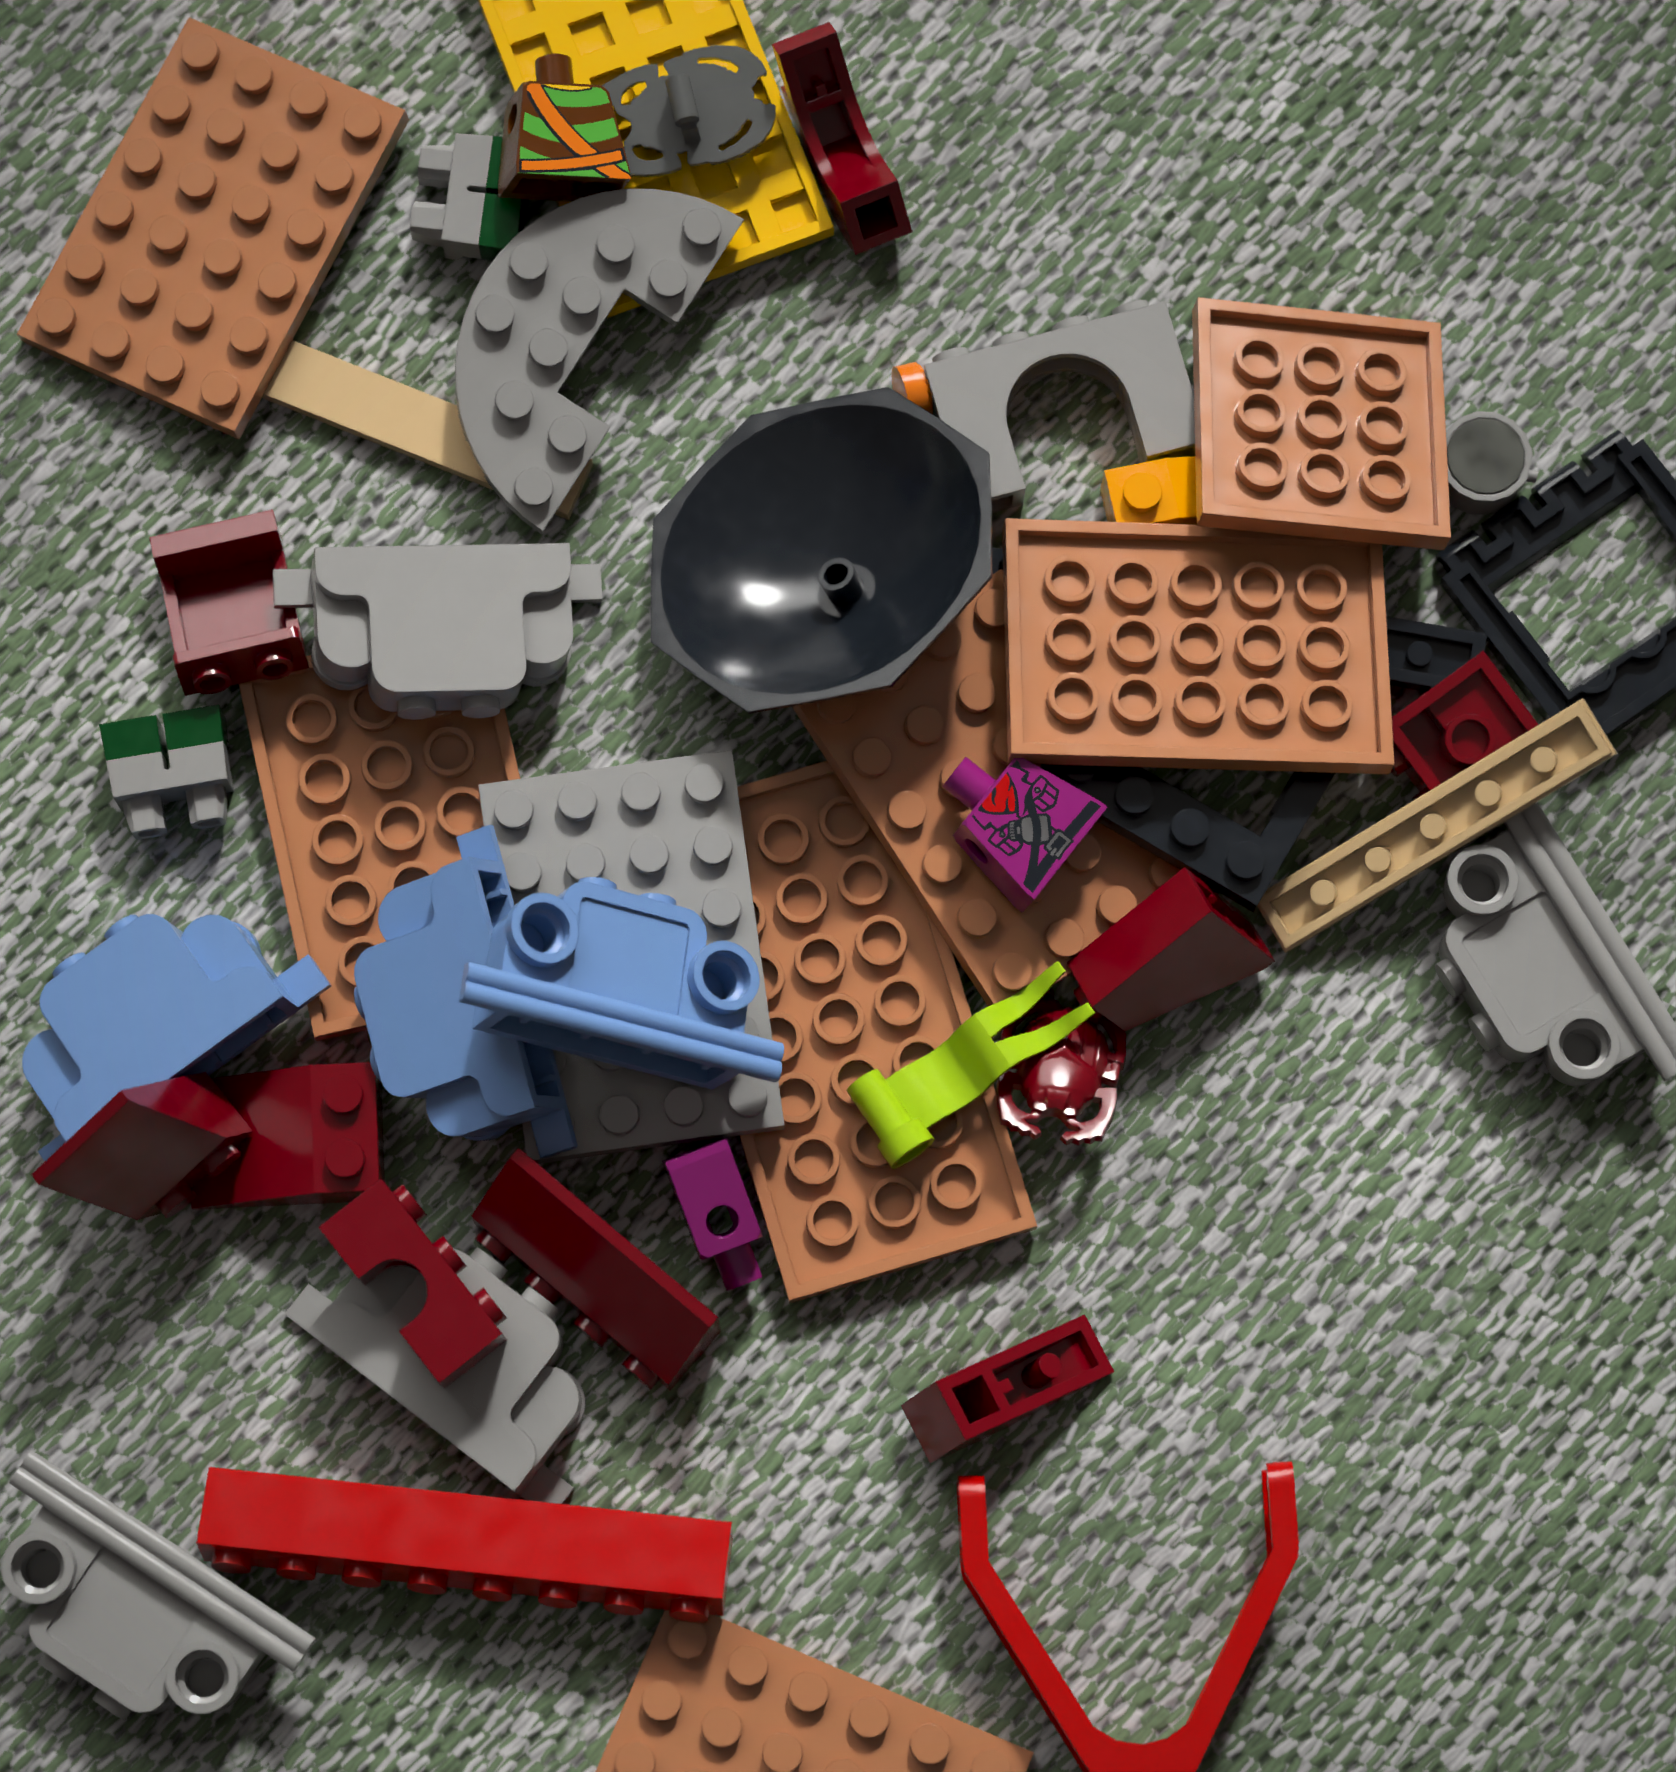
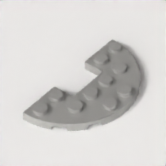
(542, 311)

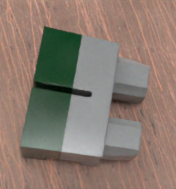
(474, 217)
(197, 769)

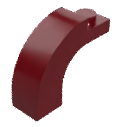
(837, 142)

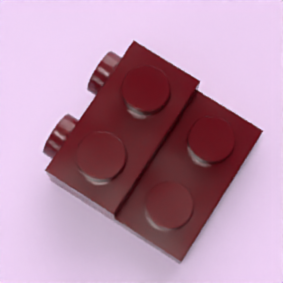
(1457, 724)

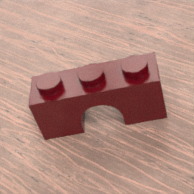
(383, 1233)

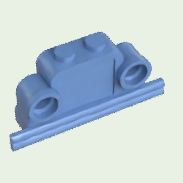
(621, 986)
(154, 1011)
(425, 1036)

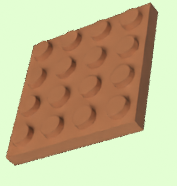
(1320, 424)

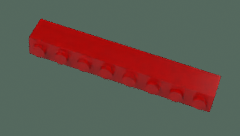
(465, 1543)

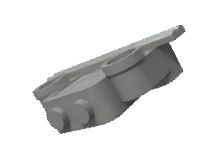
(440, 621)
(1546, 960)
(499, 1412)
(134, 1605)

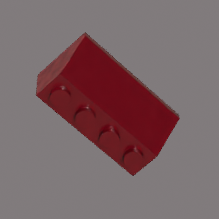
(594, 1271)

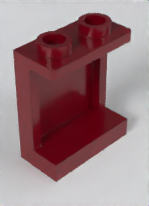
(223, 605)

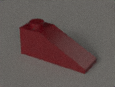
(1006, 1388)

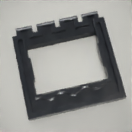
(1523, 536)
(1193, 833)

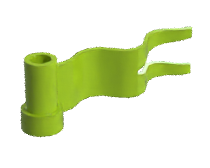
(956, 1071)

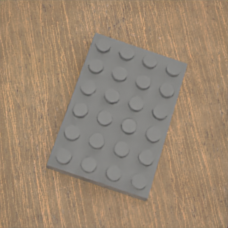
(648, 830)

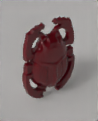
(1064, 1077)

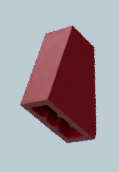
(1167, 954)

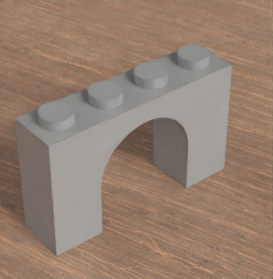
(1127, 352)

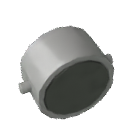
(1487, 462)

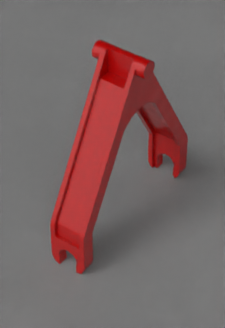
(1088, 1745)

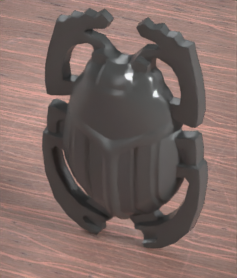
(693, 109)

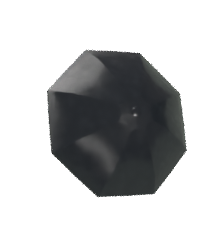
(821, 550)

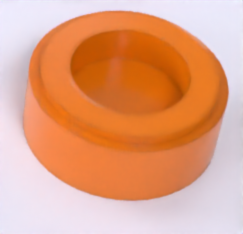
(912, 383)

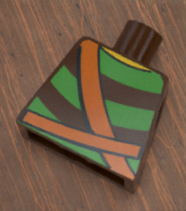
(560, 138)

